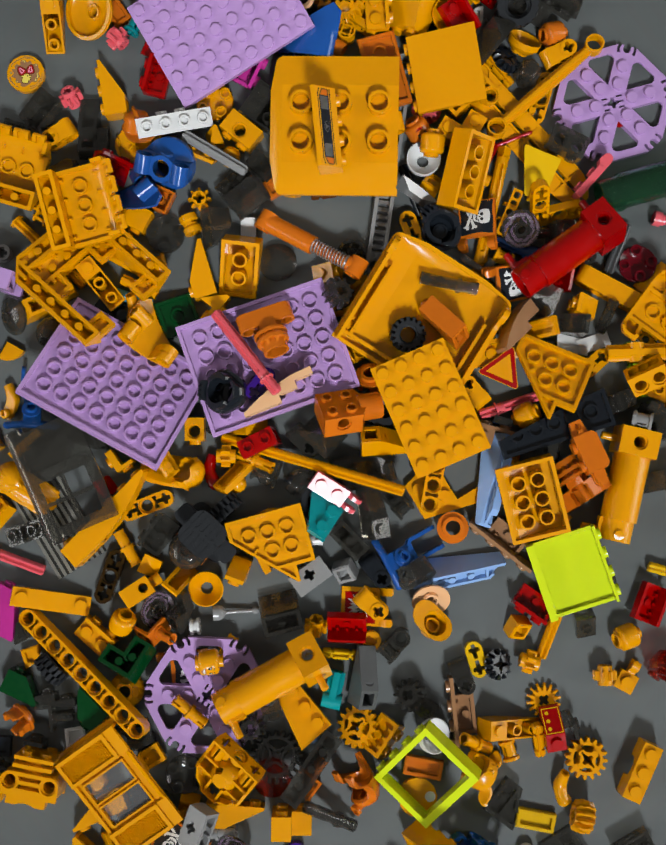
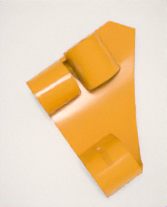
(145, 335)

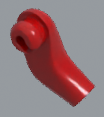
(210, 471)

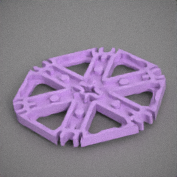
(623, 112)
(165, 692)

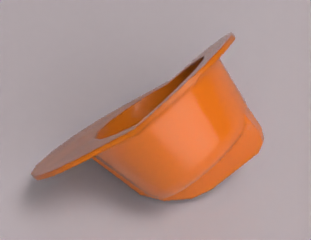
(130, 128)

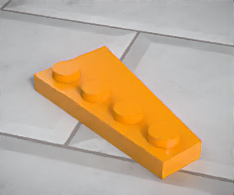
(303, 716)

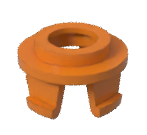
(365, 381)
(441, 527)
(25, 722)

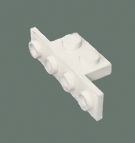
(173, 122)

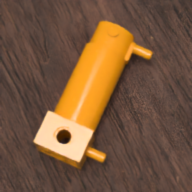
(628, 480)
(272, 681)

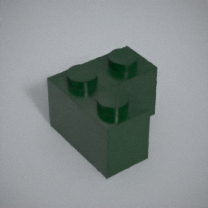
(131, 662)

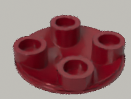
(637, 263)

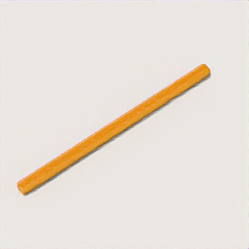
(326, 468)

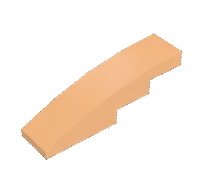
(270, 401)

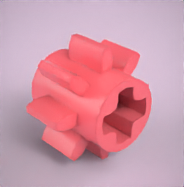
(117, 38)
(71, 97)

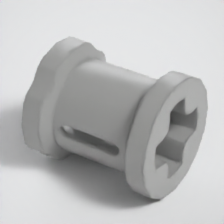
(642, 420)

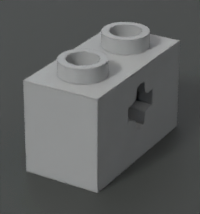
(320, 574)
(198, 825)

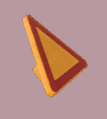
(502, 369)

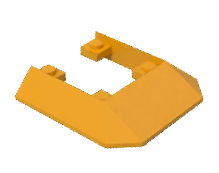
(44, 271)

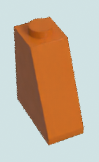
(444, 322)

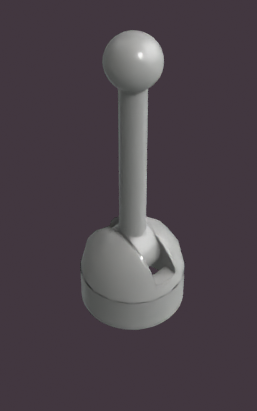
(219, 612)

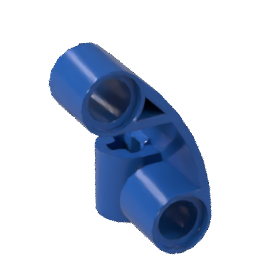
(320, 39)
(141, 194)

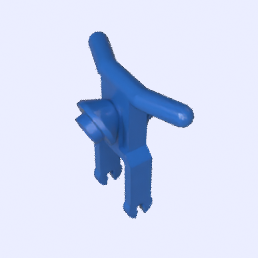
(31, 413)
(403, 555)

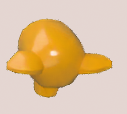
(489, 768)

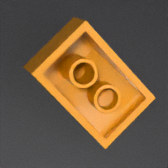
(240, 265)

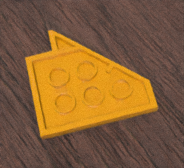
(554, 373)
(275, 538)

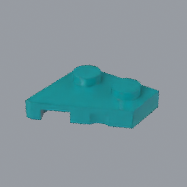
(322, 516)

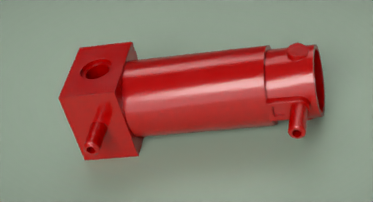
(596, 231)

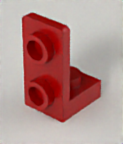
(259, 442)

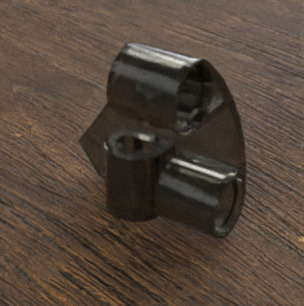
(345, 456)

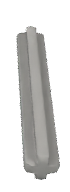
(215, 152)

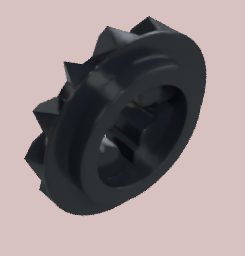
(505, 60)
(493, 657)

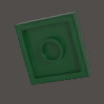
(175, 313)

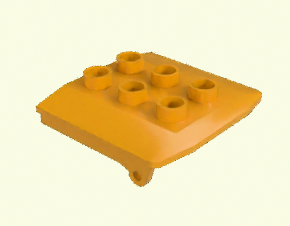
(369, 122)
(395, 293)

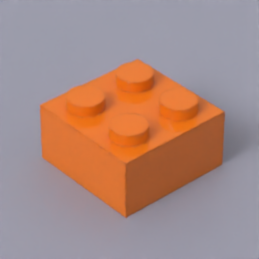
(166, 201)

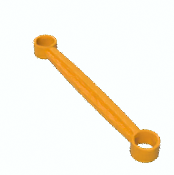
(546, 85)

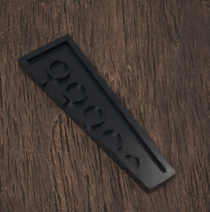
(592, 411)

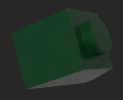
(20, 685)
(88, 711)

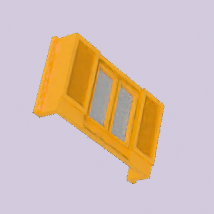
(117, 787)

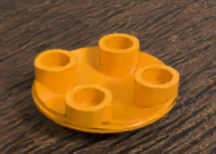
(220, 103)

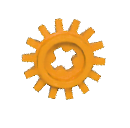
(542, 691)

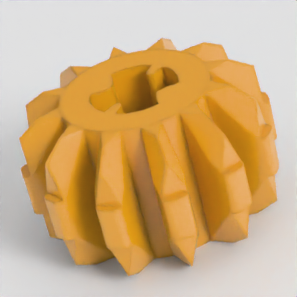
(582, 816)

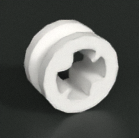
(195, 626)

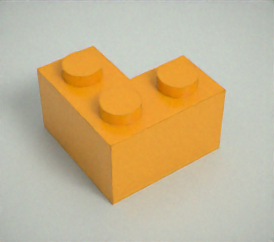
(473, 121)
(289, 822)

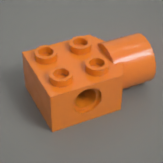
(346, 411)

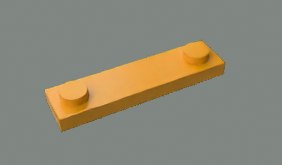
(50, 600)

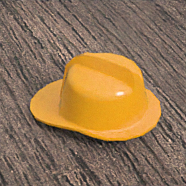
(432, 621)

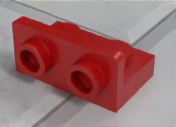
(458, 12)
(120, 165)

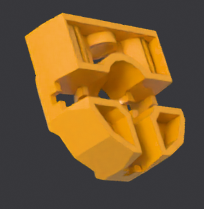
(236, 778)

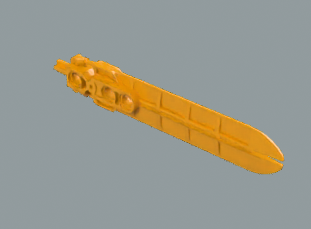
(525, 123)

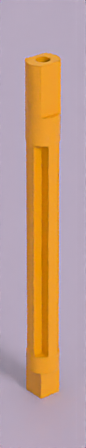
(495, 191)

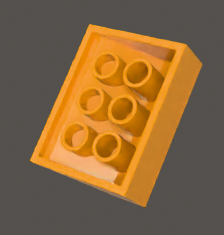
(532, 499)

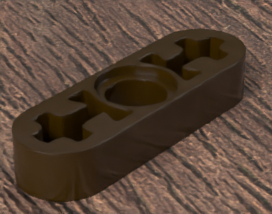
(110, 591)

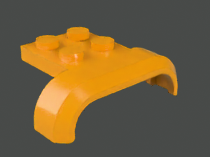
(648, 312)

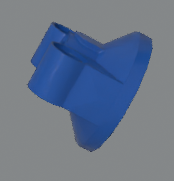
(173, 152)

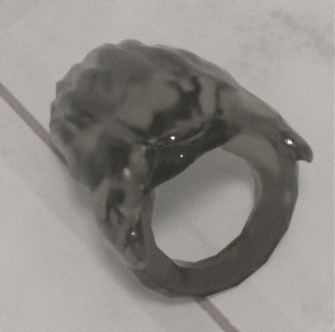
(266, 478)

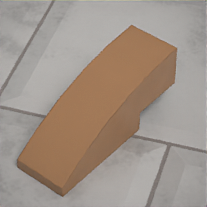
(516, 325)

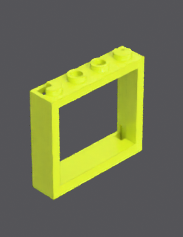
(455, 754)

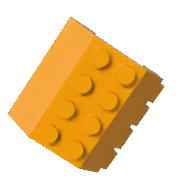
(20, 159)
(80, 205)

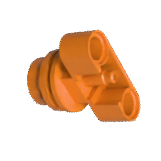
(268, 328)
(579, 485)

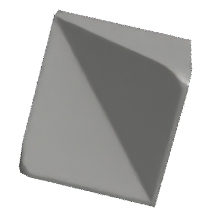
(344, 570)

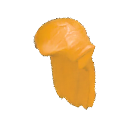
(189, 476)
(13, 487)

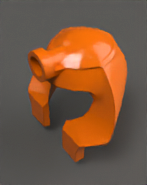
(364, 785)

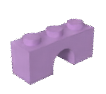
(8, 284)

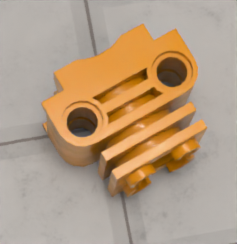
(33, 778)

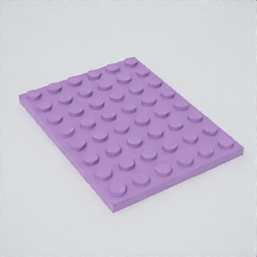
(215, 40)
(309, 345)
(112, 391)

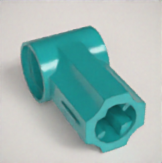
(333, 696)

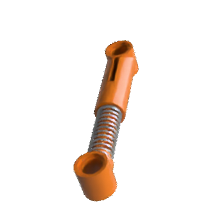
(272, 224)

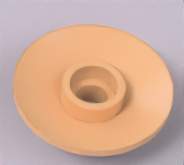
(434, 593)

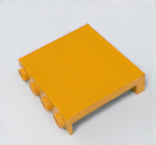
(445, 68)

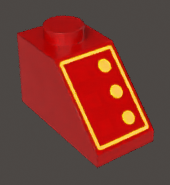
(552, 728)

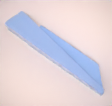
(488, 492)
(463, 569)

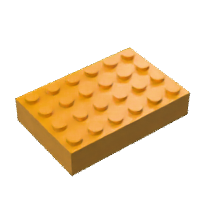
(430, 408)

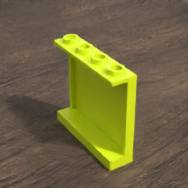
(573, 571)

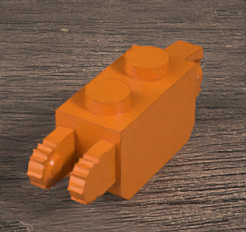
(589, 452)

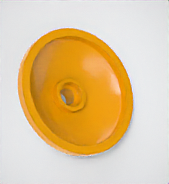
(88, 18)

